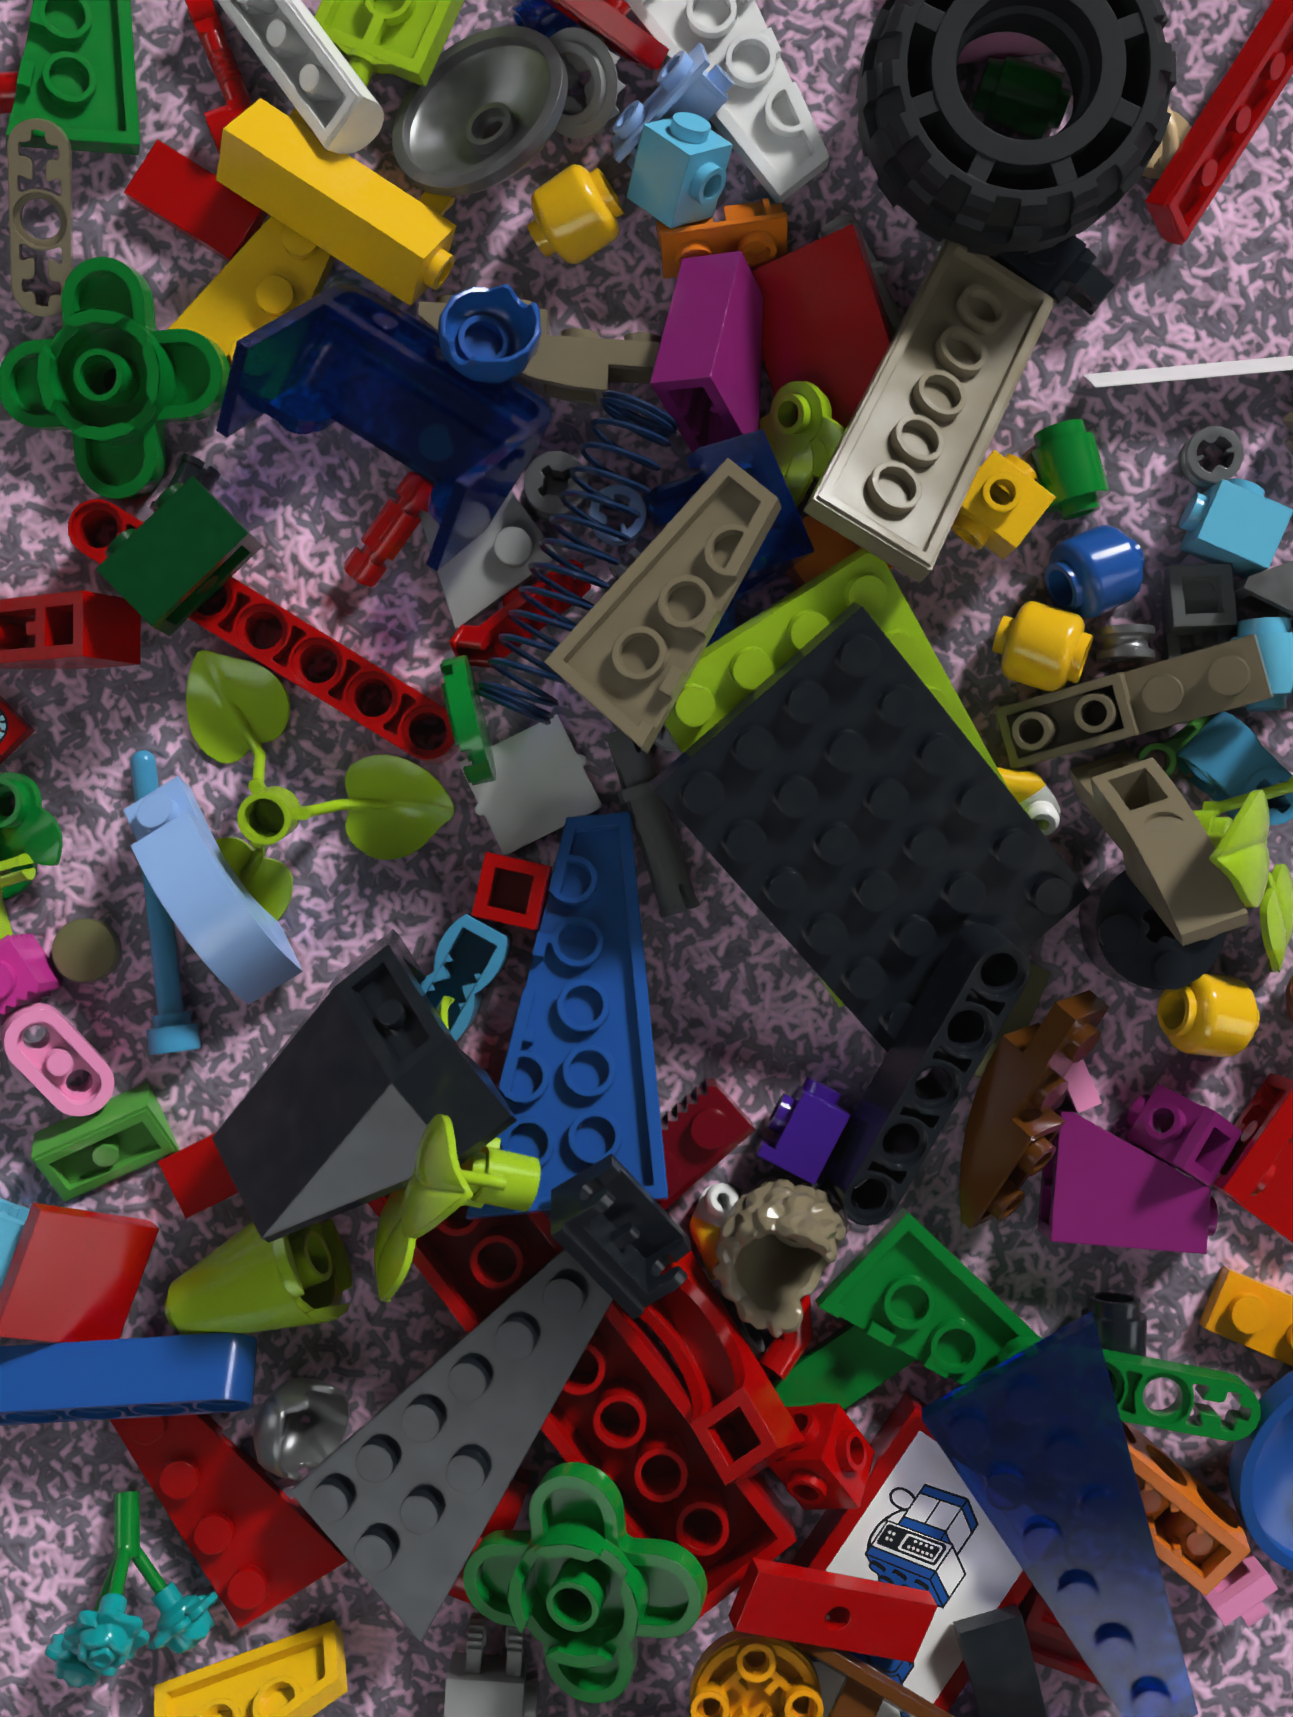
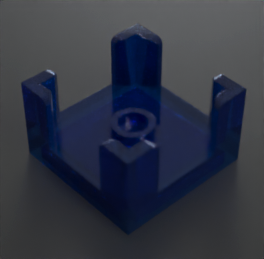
(787, 539)

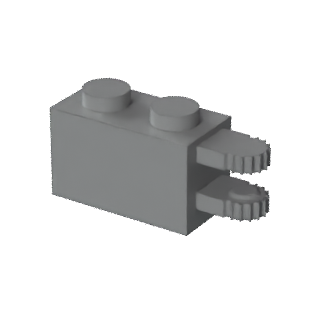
(490, 1683)

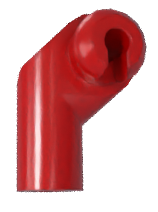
(786, 1350)

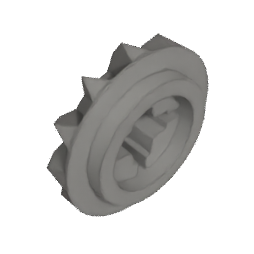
(589, 112)

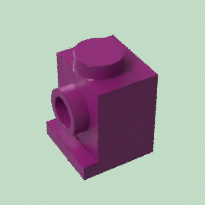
(1182, 1133)

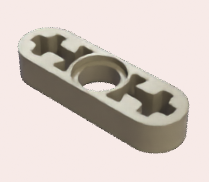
(56, 168)

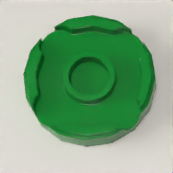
(467, 719)

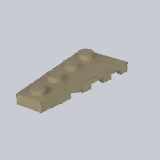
(660, 614)

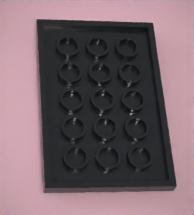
(865, 822)

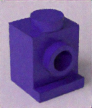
(804, 1130)

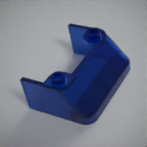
(387, 381)

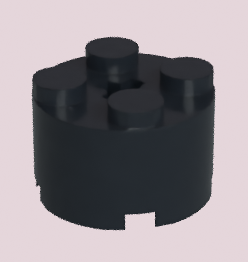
(1119, 940)

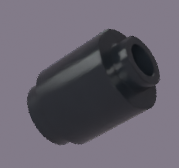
(1118, 1322)

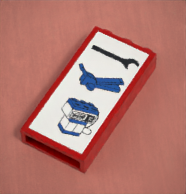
(920, 1533)

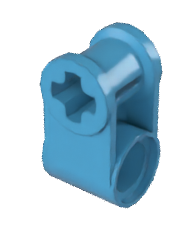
(1232, 762)

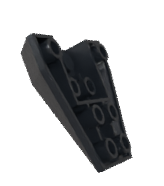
(351, 1097)

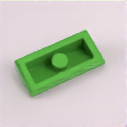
(103, 1145)

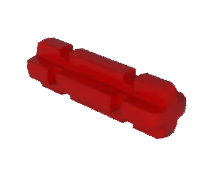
(389, 530)

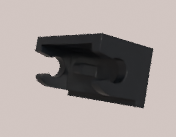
(619, 1234)

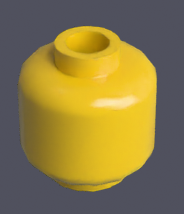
(575, 214)
(1042, 646)
(1209, 1016)

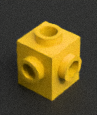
(1017, 506)

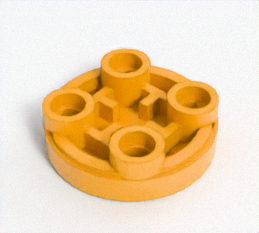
(754, 1678)

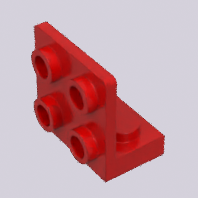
(1261, 1163)

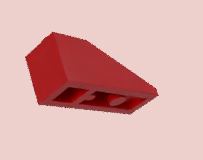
(69, 631)

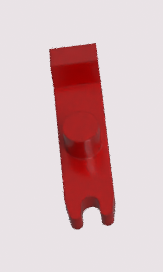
(482, 641)

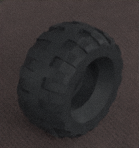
(1000, 189)

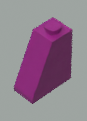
(712, 350)
(1119, 1195)

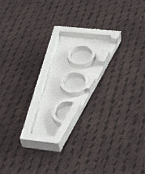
(764, 107)

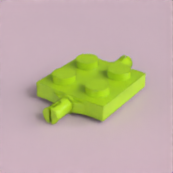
(389, 34)

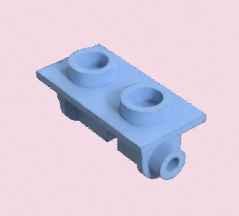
(682, 88)

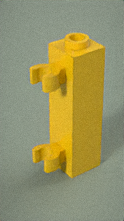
(337, 202)

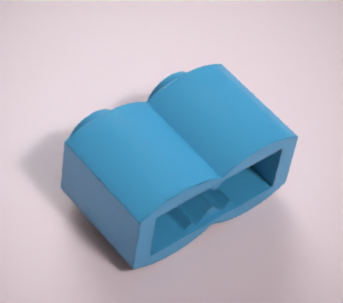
(464, 964)

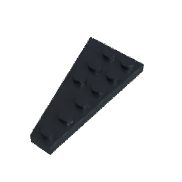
(437, 1459)

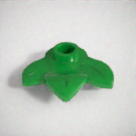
(27, 829)

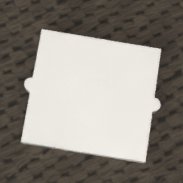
(535, 786)

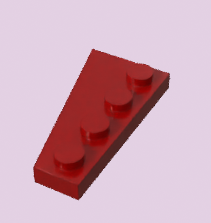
(230, 1513)

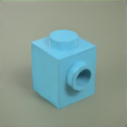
(679, 169)
(1234, 526)

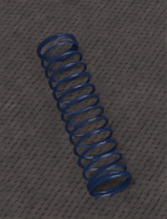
(654, 430)

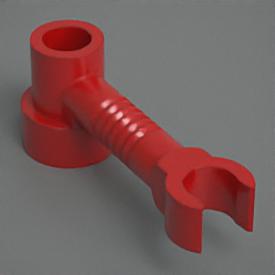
(225, 68)

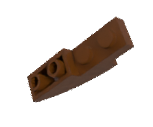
(1011, 1110)

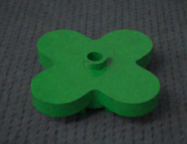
(70, 379)
(585, 1582)

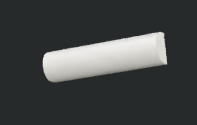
(309, 71)

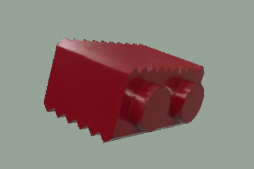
(700, 1136)

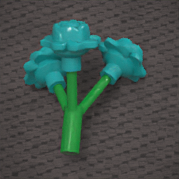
(109, 1637)

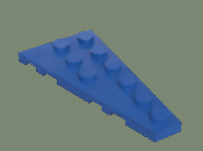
(583, 1029)

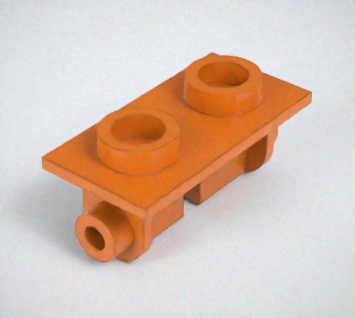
(752, 227)

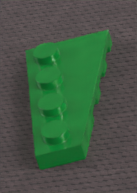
(923, 1302)

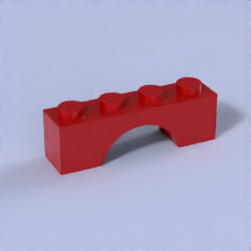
(732, 1398)

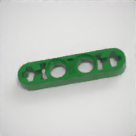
(1134, 1372)

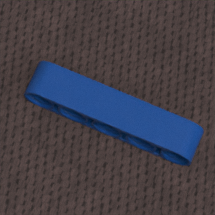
(127, 1378)

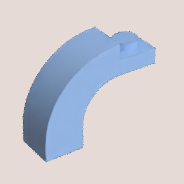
(206, 896)

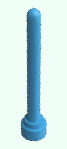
(172, 1026)

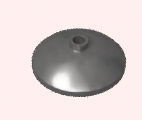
(481, 111)

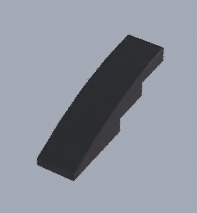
(999, 1664)

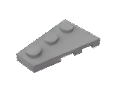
(490, 563)

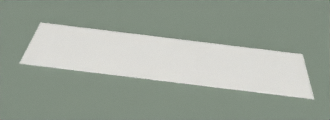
(1190, 371)

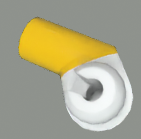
(1034, 798)
(707, 1221)

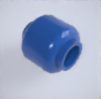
(1094, 571)

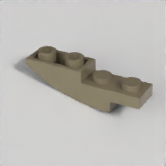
(578, 362)
(1135, 702)
(1161, 845)

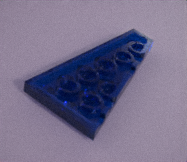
(1059, 1485)

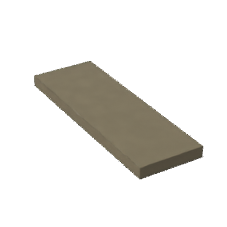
(931, 410)

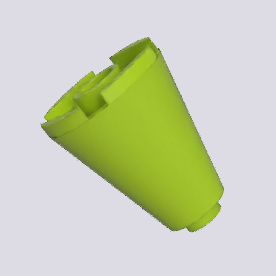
(263, 1284)

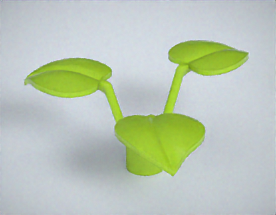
(390, 801)
(1245, 860)
(442, 1187)

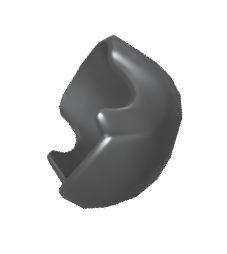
(288, 1445)

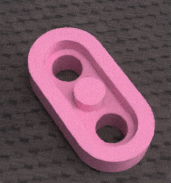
(55, 1058)

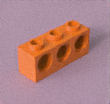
(1187, 1521)

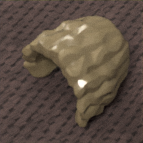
(776, 1251)

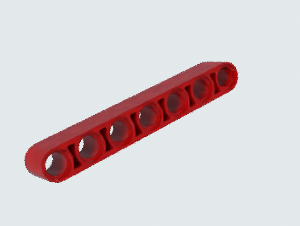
(294, 651)

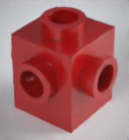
(830, 1464)

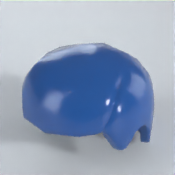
(489, 333)

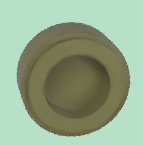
(86, 950)

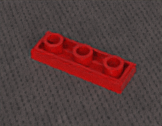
(832, 1610)

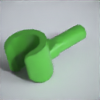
(1173, 744)

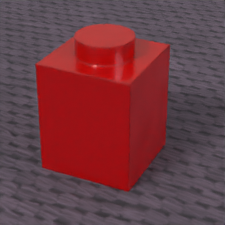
(512, 891)

